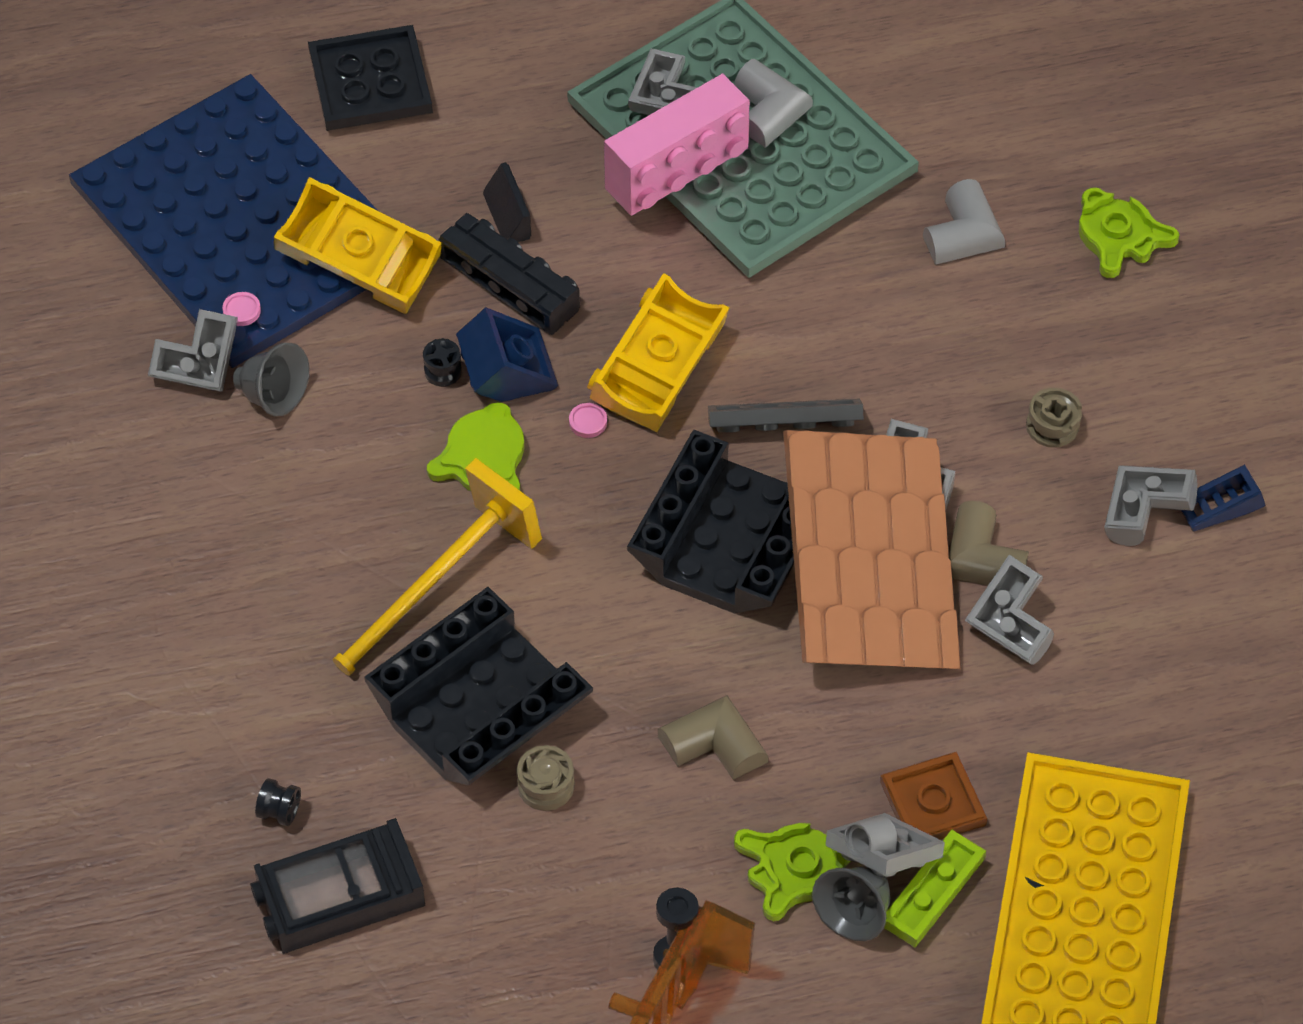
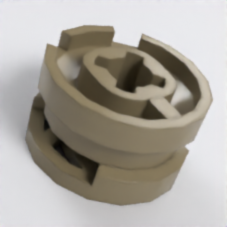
(1055, 416)
(546, 779)

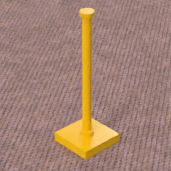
(499, 504)

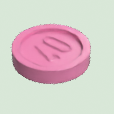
(244, 306)
(588, 420)

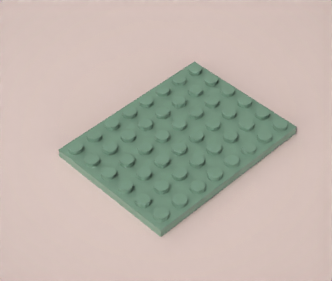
(771, 195)

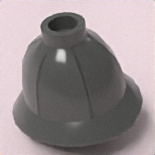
(275, 378)
(852, 902)

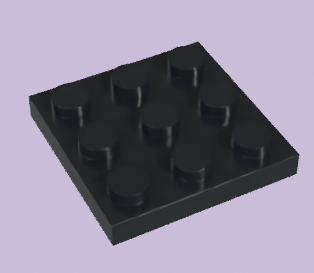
(370, 77)

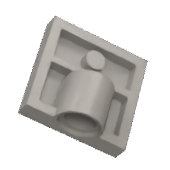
(884, 844)

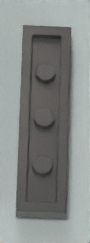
(800, 413)

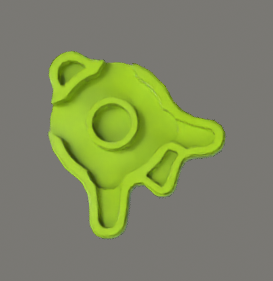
(1120, 230)
(485, 435)
(787, 864)

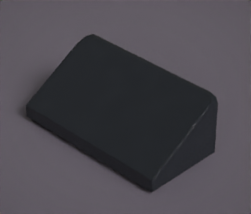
(507, 205)

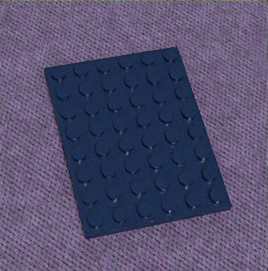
(204, 207)

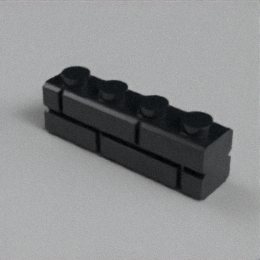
(510, 273)

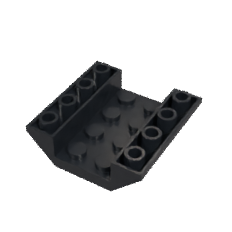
(717, 530)
(473, 690)

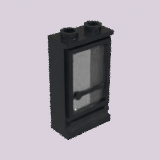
(338, 887)

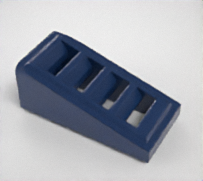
(1238, 505)

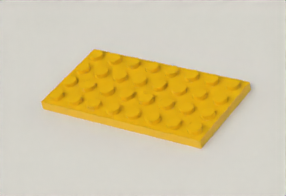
(1100, 925)

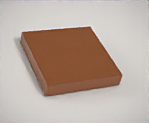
(934, 796)

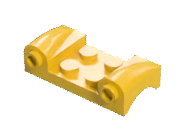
(358, 244)
(657, 354)

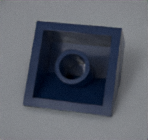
(505, 357)

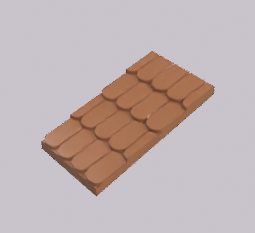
(871, 550)

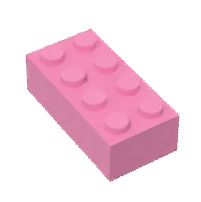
(676, 144)

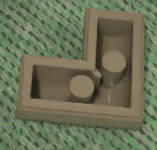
(971, 549)
(714, 728)

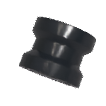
(443, 352)
(278, 802)

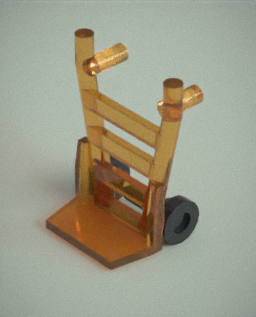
(692, 942)

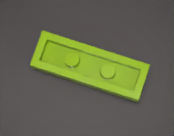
(933, 889)

